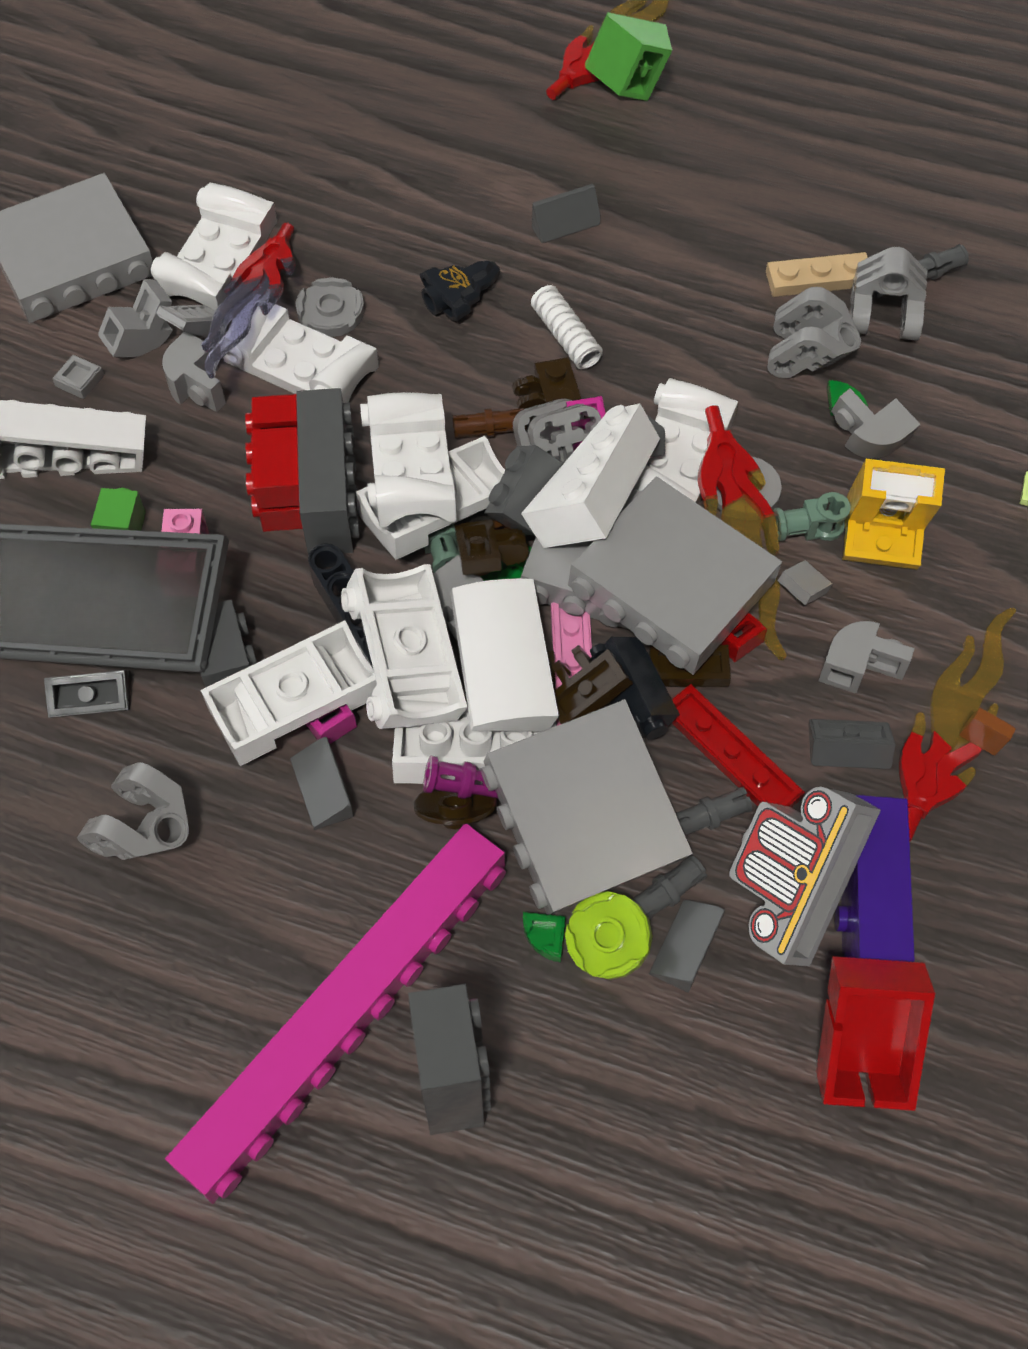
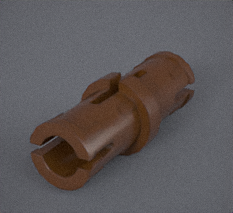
(484, 423)

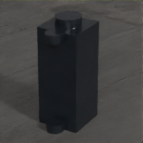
(647, 695)

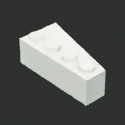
(68, 439)
(594, 481)

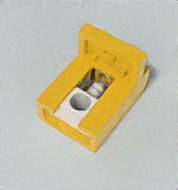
(890, 512)

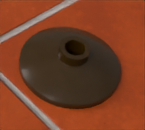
(451, 811)

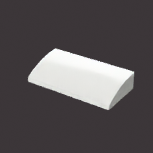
(504, 656)
(448, 741)

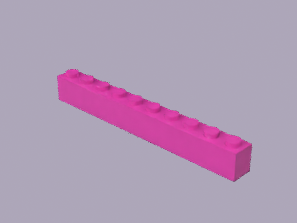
(336, 1015)

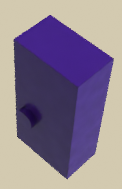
(878, 896)

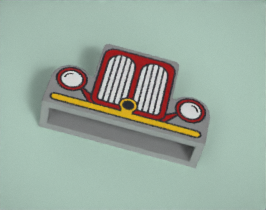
(801, 868)

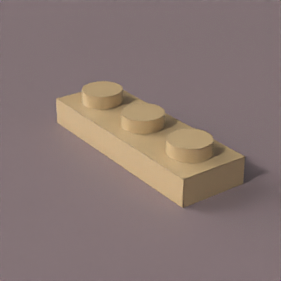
(828, 272)

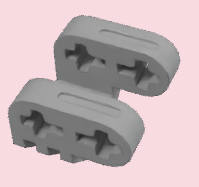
(890, 273)
(822, 328)
(552, 427)
(140, 786)

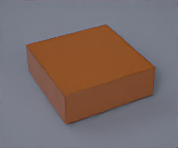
(987, 731)

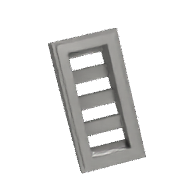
(190, 318)

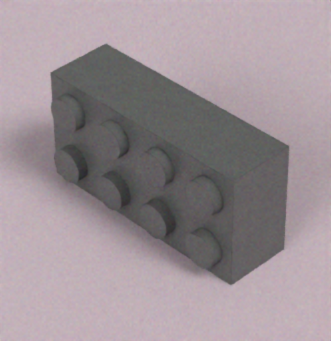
(326, 469)
(450, 1058)

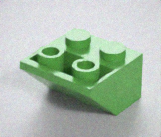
(629, 55)

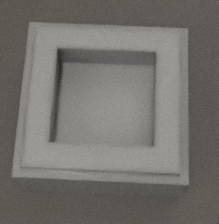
(78, 376)
(805, 582)

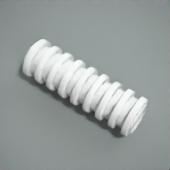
(566, 327)

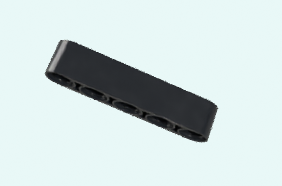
(330, 585)

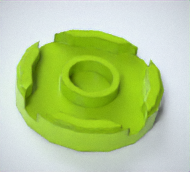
(608, 935)

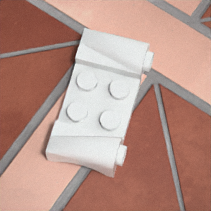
(229, 231)
(301, 356)
(686, 434)
(409, 456)
(474, 476)
(406, 647)
(289, 691)

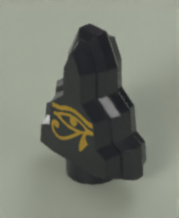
(456, 287)

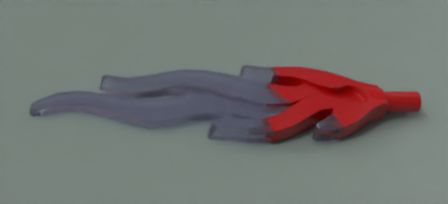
(253, 284)

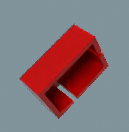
(273, 462)
(875, 1026)

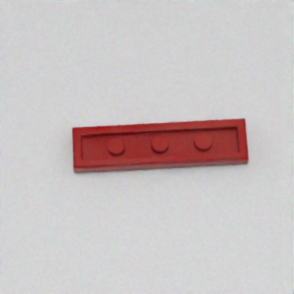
(733, 751)

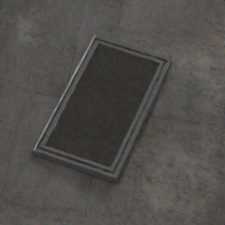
(109, 596)

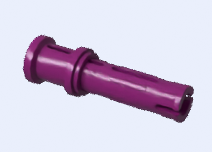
(464, 779)

